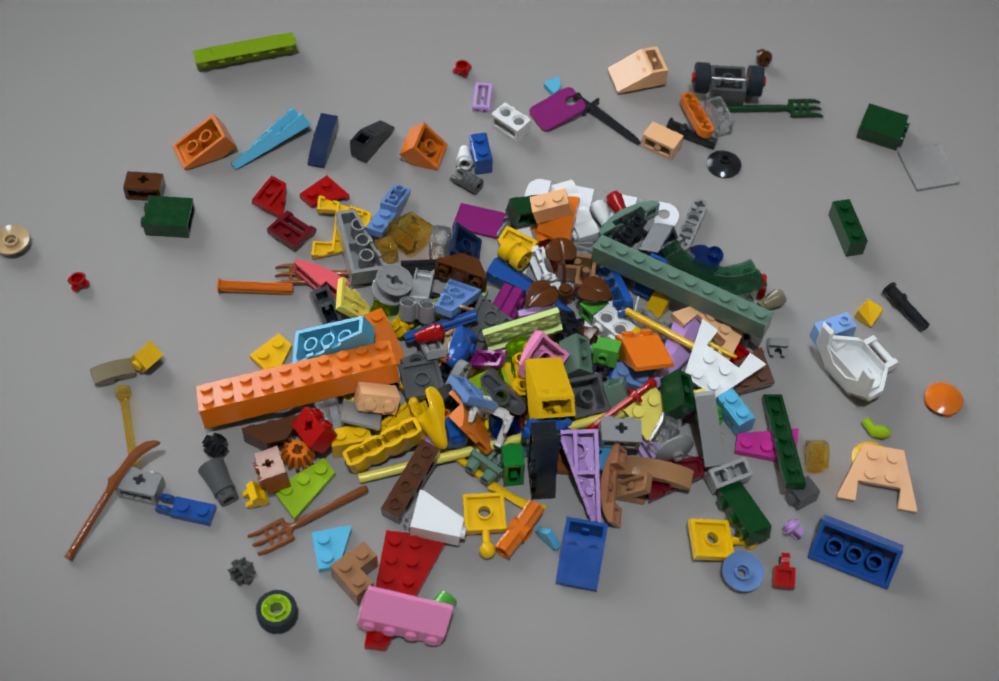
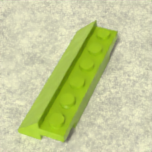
(245, 50)

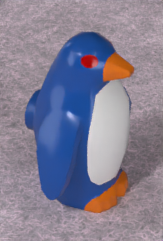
(460, 346)

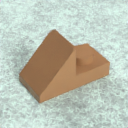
(634, 488)

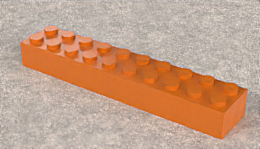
(295, 384)

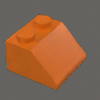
(423, 147)

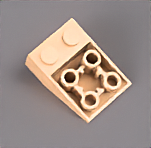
(639, 71)

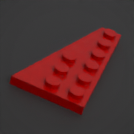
(403, 569)

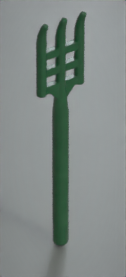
(789, 107)

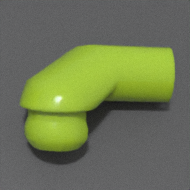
(876, 431)

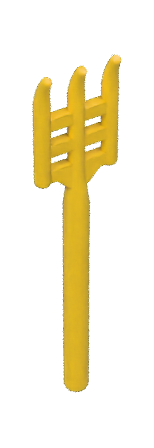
(670, 334)

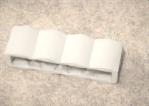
(585, 227)

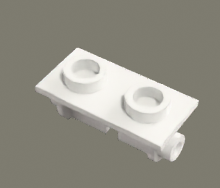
(541, 265)

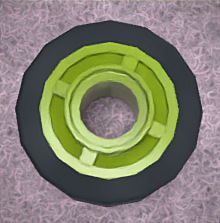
(276, 622)

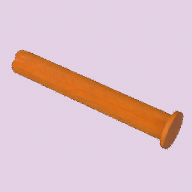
(254, 287)

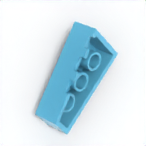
(332, 338)

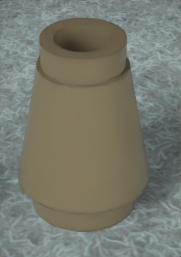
(773, 299)

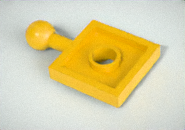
(484, 525)
(720, 532)

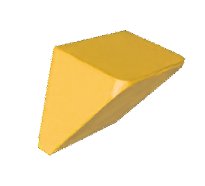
(658, 304)

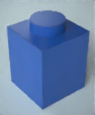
(455, 436)

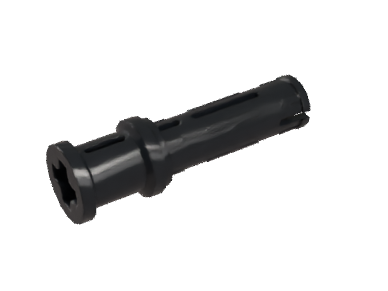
(690, 133)
(900, 300)

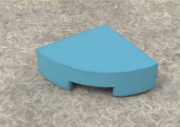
(553, 85)
(548, 537)

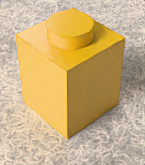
(146, 357)

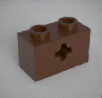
(142, 184)

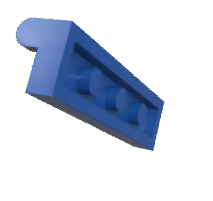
(617, 289)

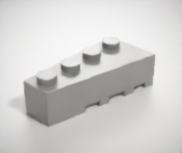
(358, 248)

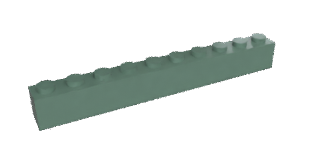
(682, 286)

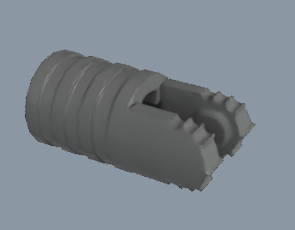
(468, 180)

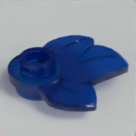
(708, 255)

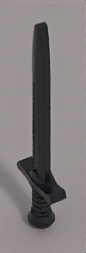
(596, 111)

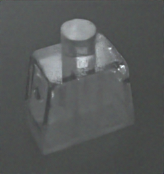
(666, 427)

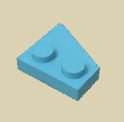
(330, 546)

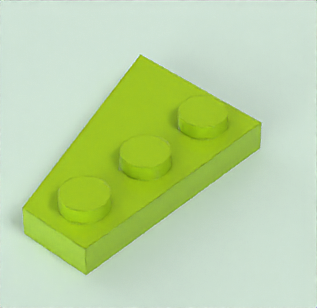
(305, 488)

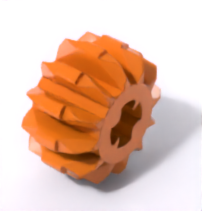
(297, 454)

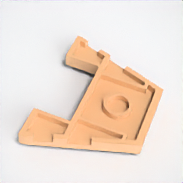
(726, 333)
(881, 468)

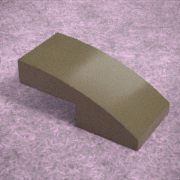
(109, 371)

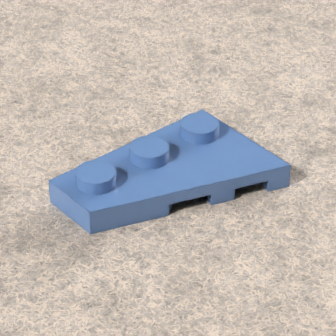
(454, 295)

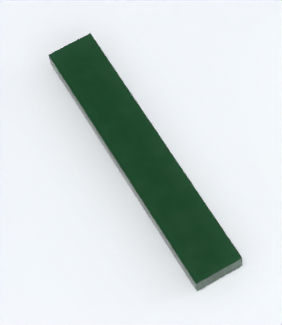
(783, 441)

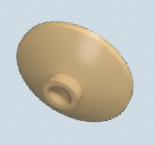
(13, 239)

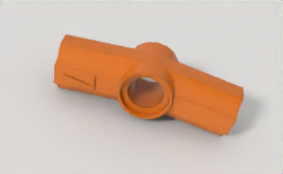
(519, 529)

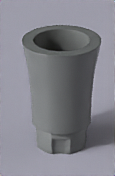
(218, 480)

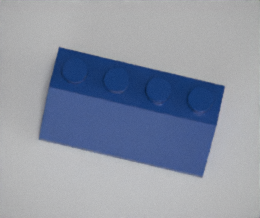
(856, 551)

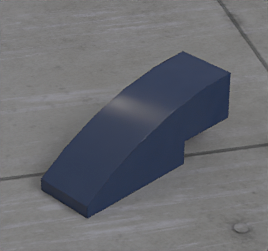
(323, 140)

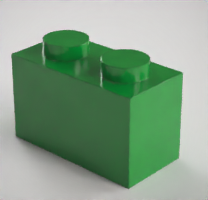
(512, 464)

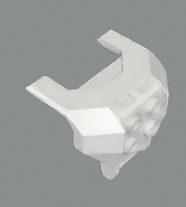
(855, 363)

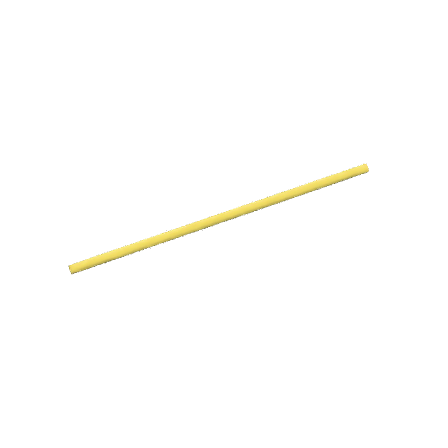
(465, 451)

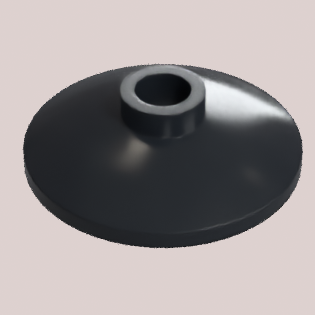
(723, 164)

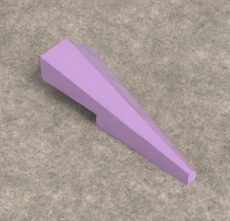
(678, 352)
(584, 459)

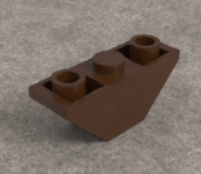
(462, 269)
(271, 433)

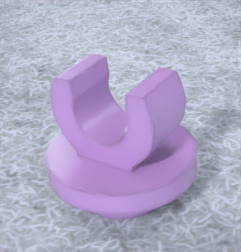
(793, 529)

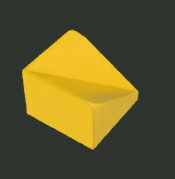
(869, 313)

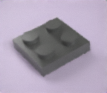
(419, 376)

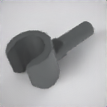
(747, 342)

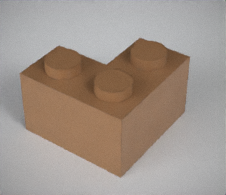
(577, 269)
(352, 571)

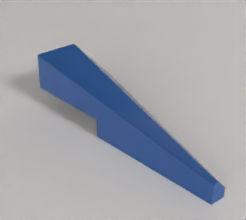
(501, 272)

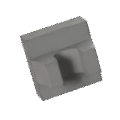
(777, 343)

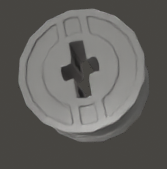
(392, 284)

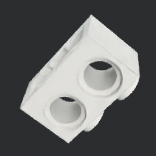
(511, 122)
(614, 322)

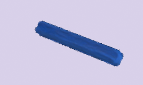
(448, 323)

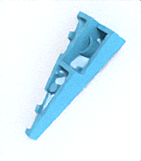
(280, 131)

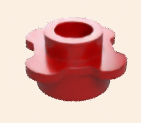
(462, 68)
(78, 281)

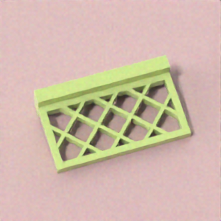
(546, 321)

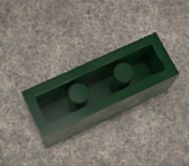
(847, 227)
(744, 513)

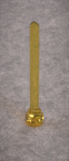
(123, 394)

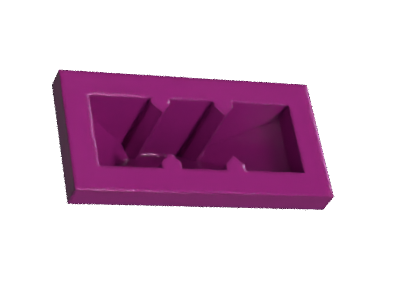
(488, 358)

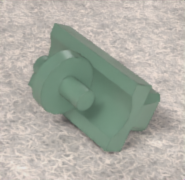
(485, 463)

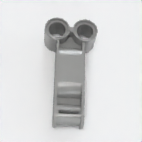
(419, 303)

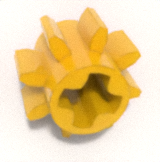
(401, 327)

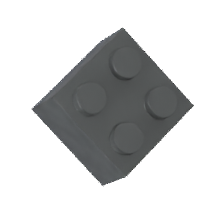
(588, 396)

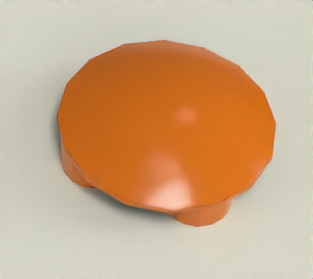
(943, 399)

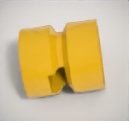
(516, 255)

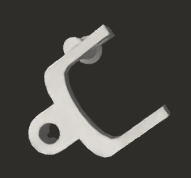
(500, 412)

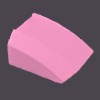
(540, 347)

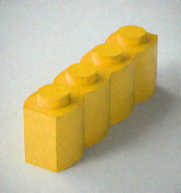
(379, 447)

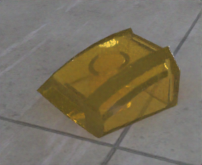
(410, 232)

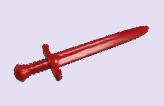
(633, 396)

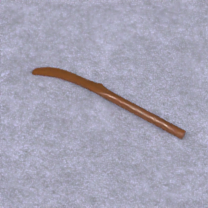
(113, 482)

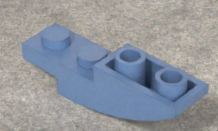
(390, 209)

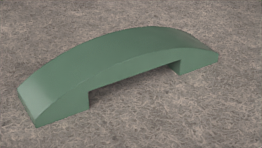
(645, 209)

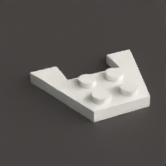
(714, 371)

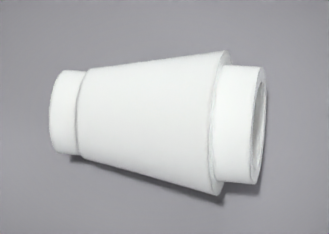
(464, 158)
(600, 211)

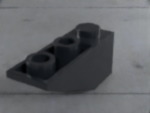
(369, 139)

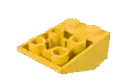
(548, 389)

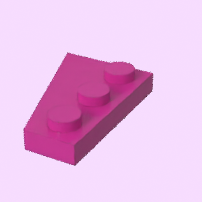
(758, 445)

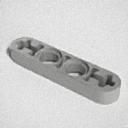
(691, 226)

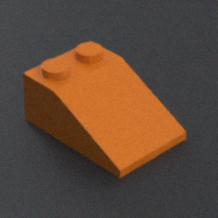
(204, 143)
(384, 332)
(643, 350)

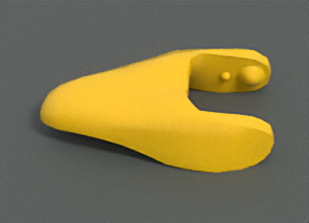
(433, 419)

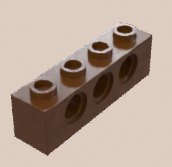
(410, 481)

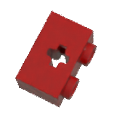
(314, 429)

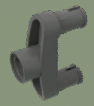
(493, 383)

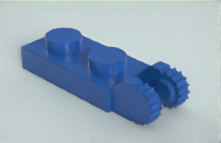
(187, 509)

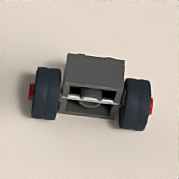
(728, 81)

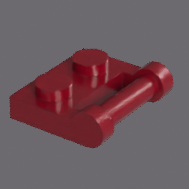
(289, 234)

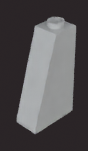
(709, 429)

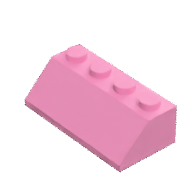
(404, 616)

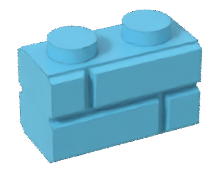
(735, 412)

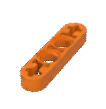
(696, 115)

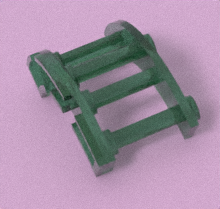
(735, 278)

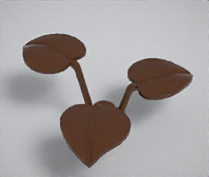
(543, 295)

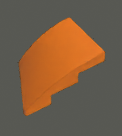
(562, 226)
(476, 430)

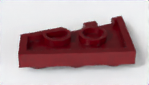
(661, 489)

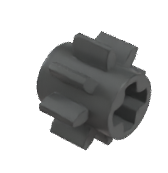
(241, 571)

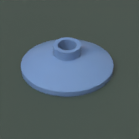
(747, 564)

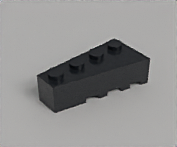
(543, 459)

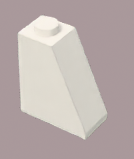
(436, 521)

